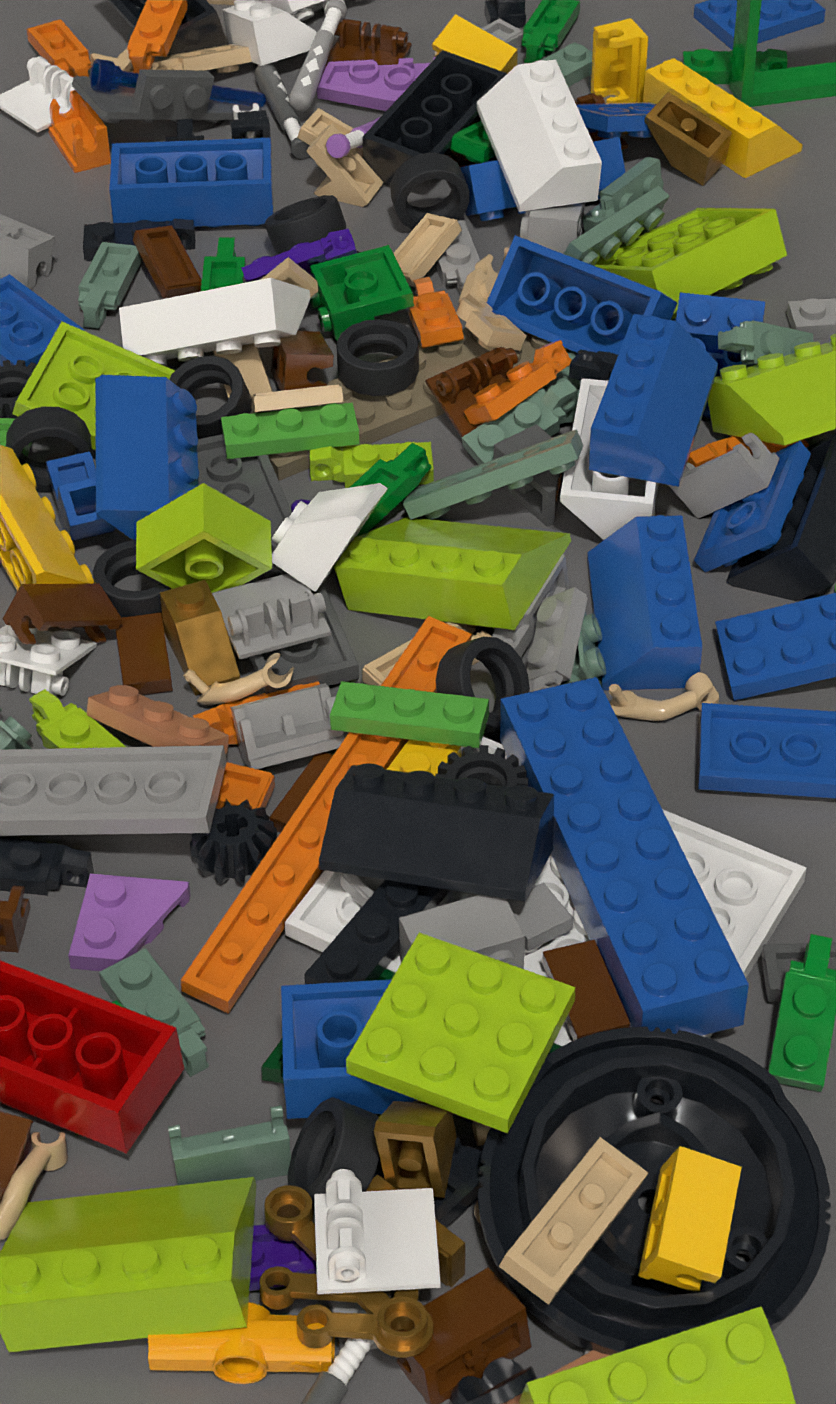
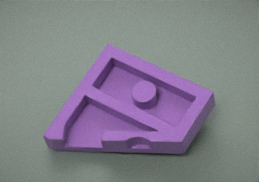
(121, 918)

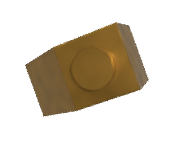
(688, 138)
(198, 633)
(416, 1145)

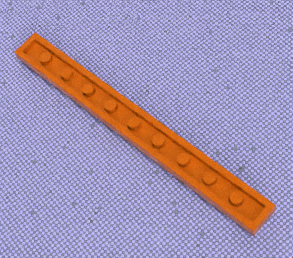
(292, 862)

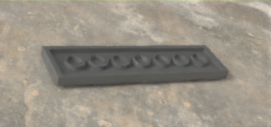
(256, 486)

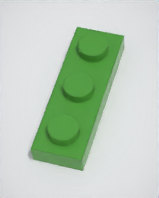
(290, 430)
(409, 714)

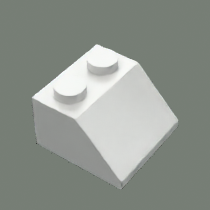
(266, 31)
(322, 531)

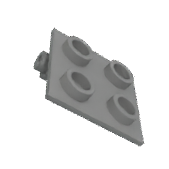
(271, 615)

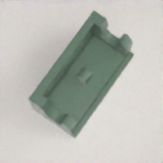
(232, 1153)

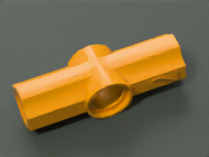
(242, 1353)

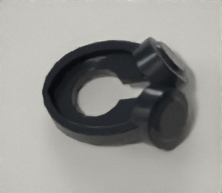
(500, 1383)

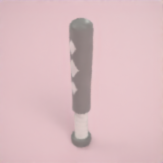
(312, 69)

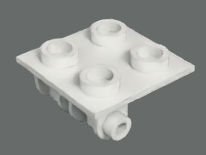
(32, 99)
(40, 664)
(374, 1238)

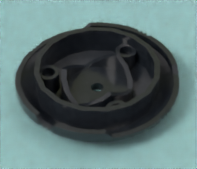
(711, 1105)

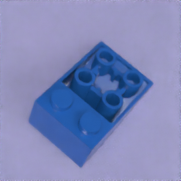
(707, 315)

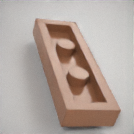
(151, 720)

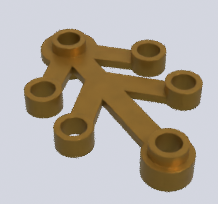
(289, 1219)

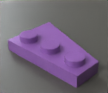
(367, 83)

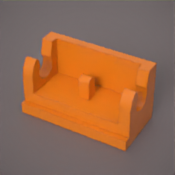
(79, 134)

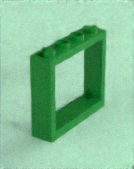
(771, 85)

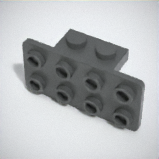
(157, 96)

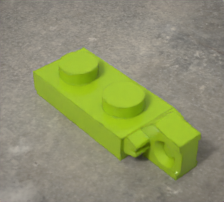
(350, 462)
(68, 725)

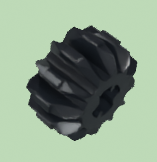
(235, 842)

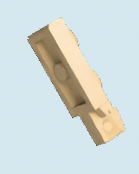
(223, 58)

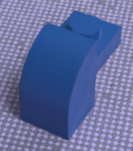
(75, 495)

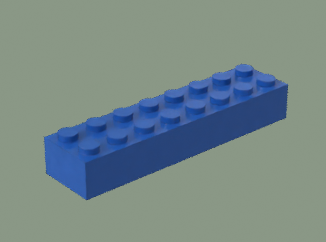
(624, 863)

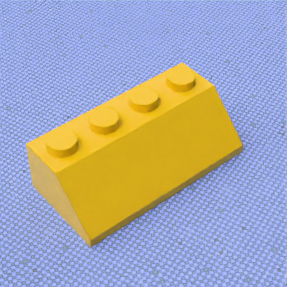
(754, 139)
(29, 539)

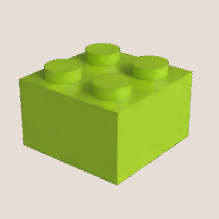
(203, 539)

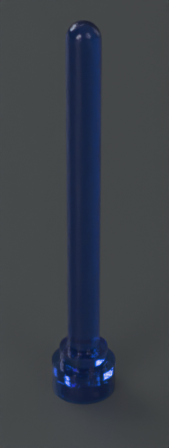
(107, 76)

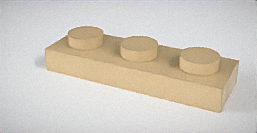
(573, 1220)

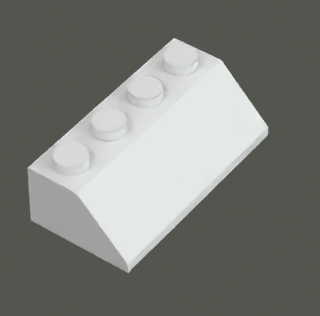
(540, 138)
(214, 320)
(599, 498)

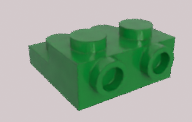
(359, 289)

